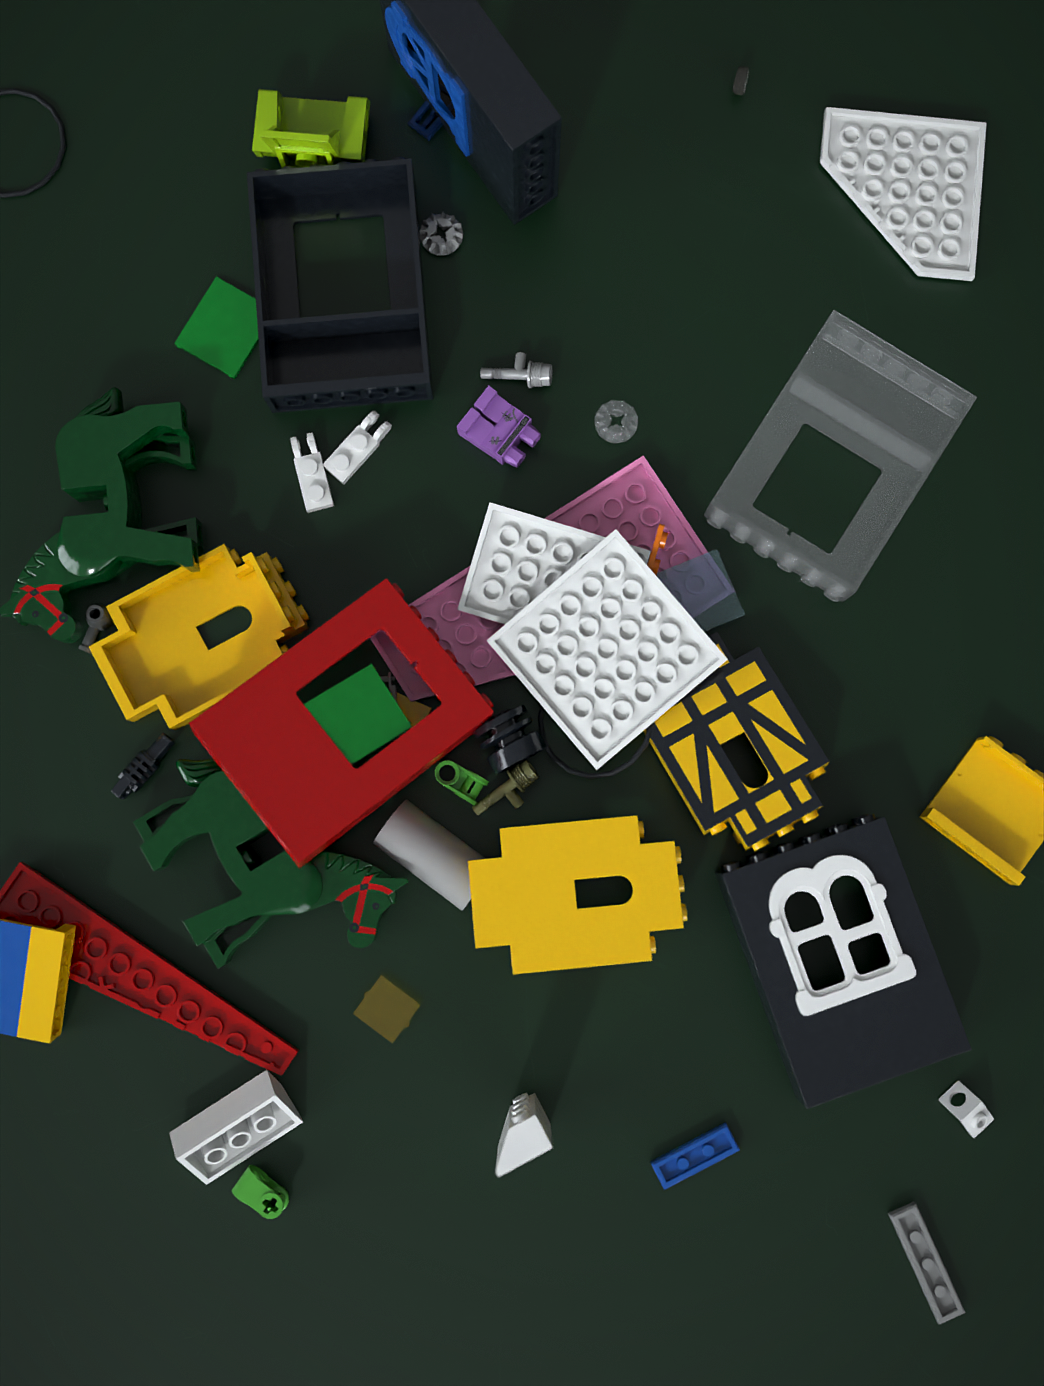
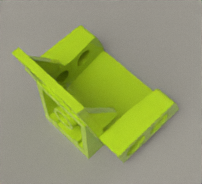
(310, 130)

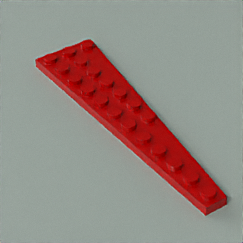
(137, 975)

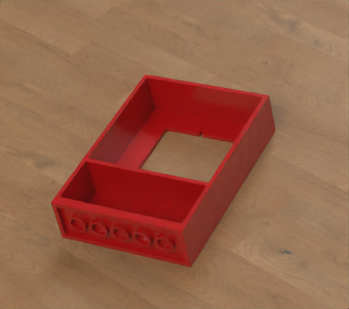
(288, 761)

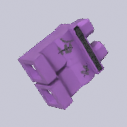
(498, 428)

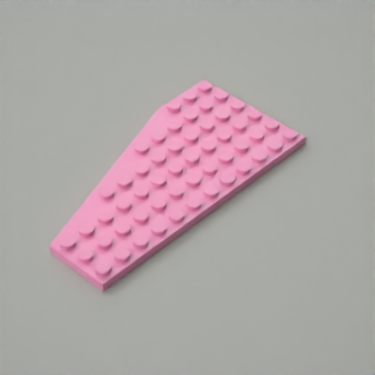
(627, 501)

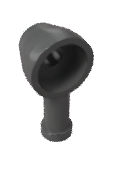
(95, 625)

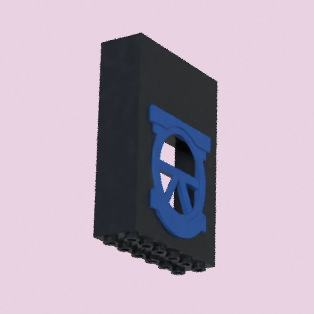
(498, 110)

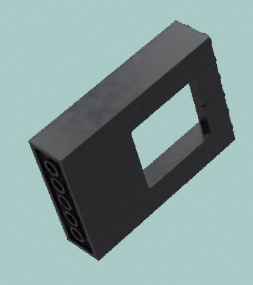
(338, 356)

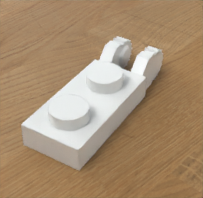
(356, 449)
(312, 476)

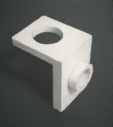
(972, 1113)

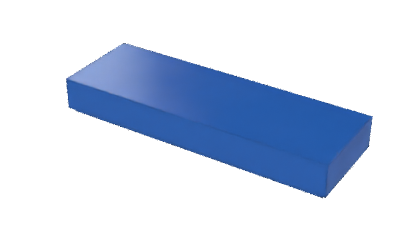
(694, 1156)

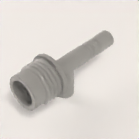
(536, 373)

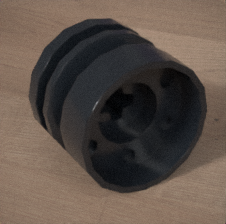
(509, 739)

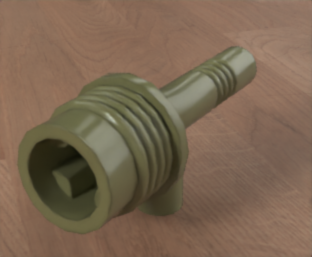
(520, 777)

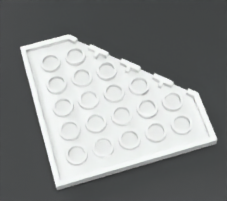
(913, 182)

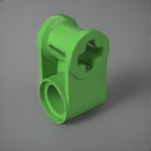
(462, 781)
(257, 1191)

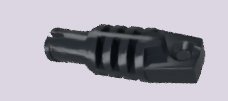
(142, 767)

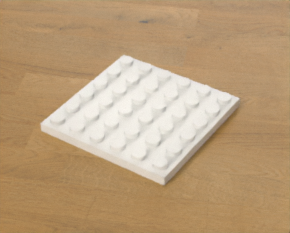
(606, 649)

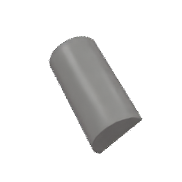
(429, 852)

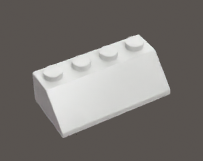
(235, 1127)
(524, 1134)

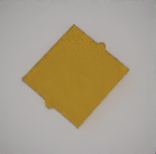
(386, 1009)

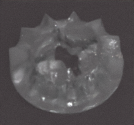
(616, 433)

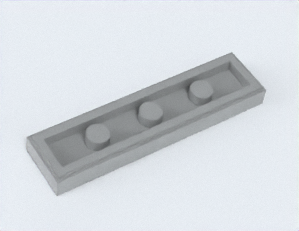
(926, 1263)

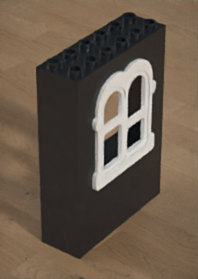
(869, 1022)

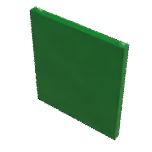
(222, 328)
(359, 714)

